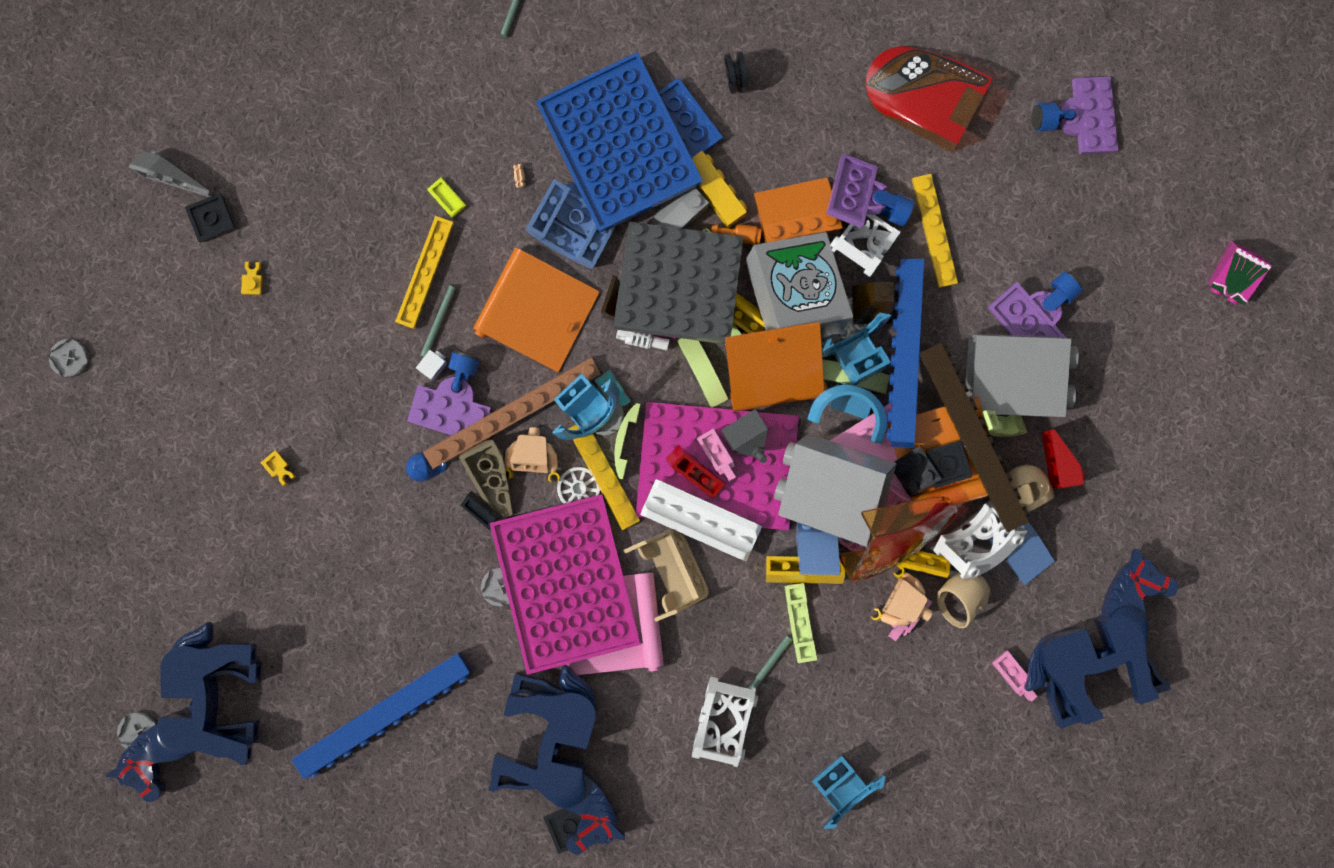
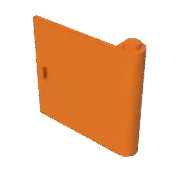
(536, 310)
(775, 366)
(937, 433)

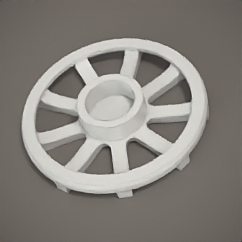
(578, 487)

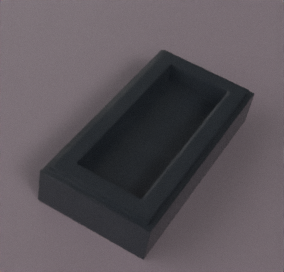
(480, 509)

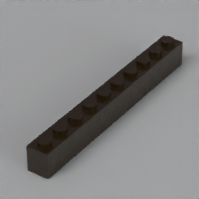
(975, 441)

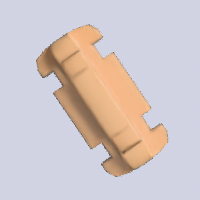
(519, 176)

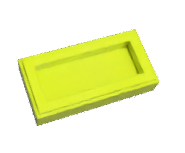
(446, 197)

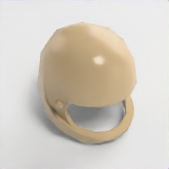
(1032, 486)
(972, 592)

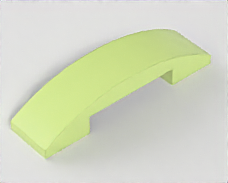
(703, 371)
(833, 372)
(631, 417)
(1004, 426)
(800, 623)

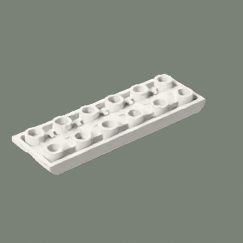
(701, 520)

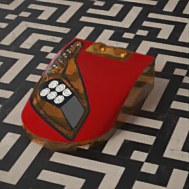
(925, 93)
(898, 534)

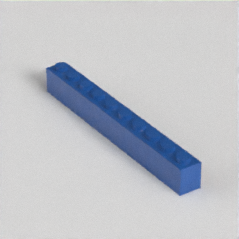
(907, 353)
(381, 715)

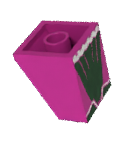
(1238, 273)

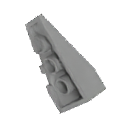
(157, 168)
(681, 210)

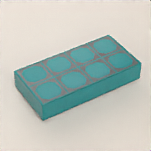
(600, 381)

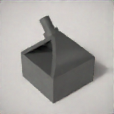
(747, 436)

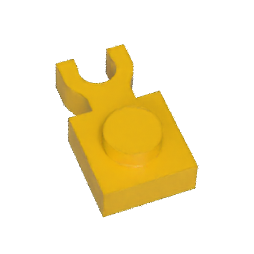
(252, 282)
(277, 465)

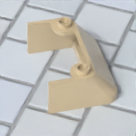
(677, 570)

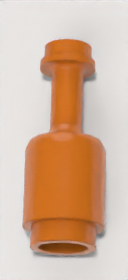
(750, 233)

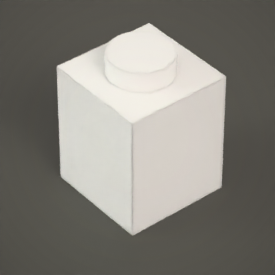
(432, 364)

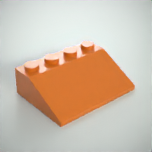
(796, 211)

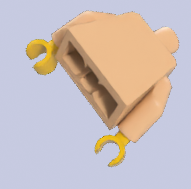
(531, 454)
(905, 602)

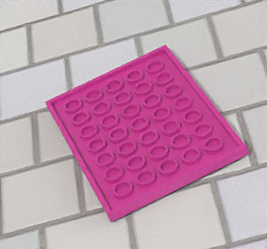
(755, 482)
(564, 584)

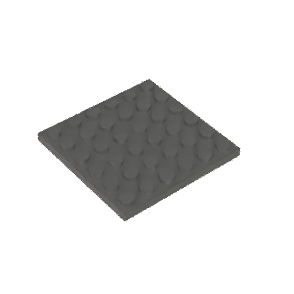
(678, 283)

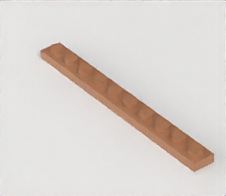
(507, 414)

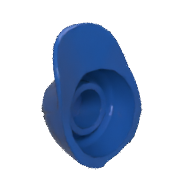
(420, 469)

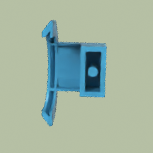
(858, 354)
(853, 401)
(586, 407)
(843, 788)

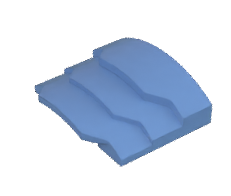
(567, 226)

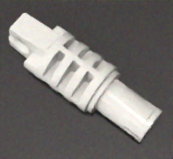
(643, 340)

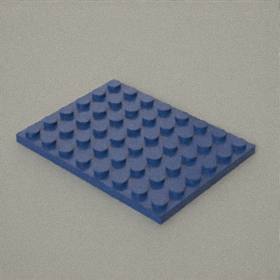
(619, 142)

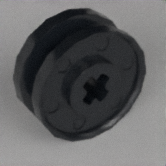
(736, 72)

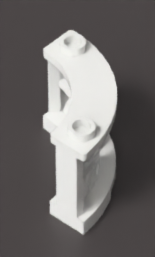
(866, 259)
(953, 544)
(704, 740)

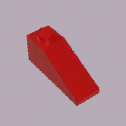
(695, 471)

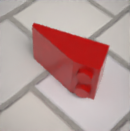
(1060, 462)

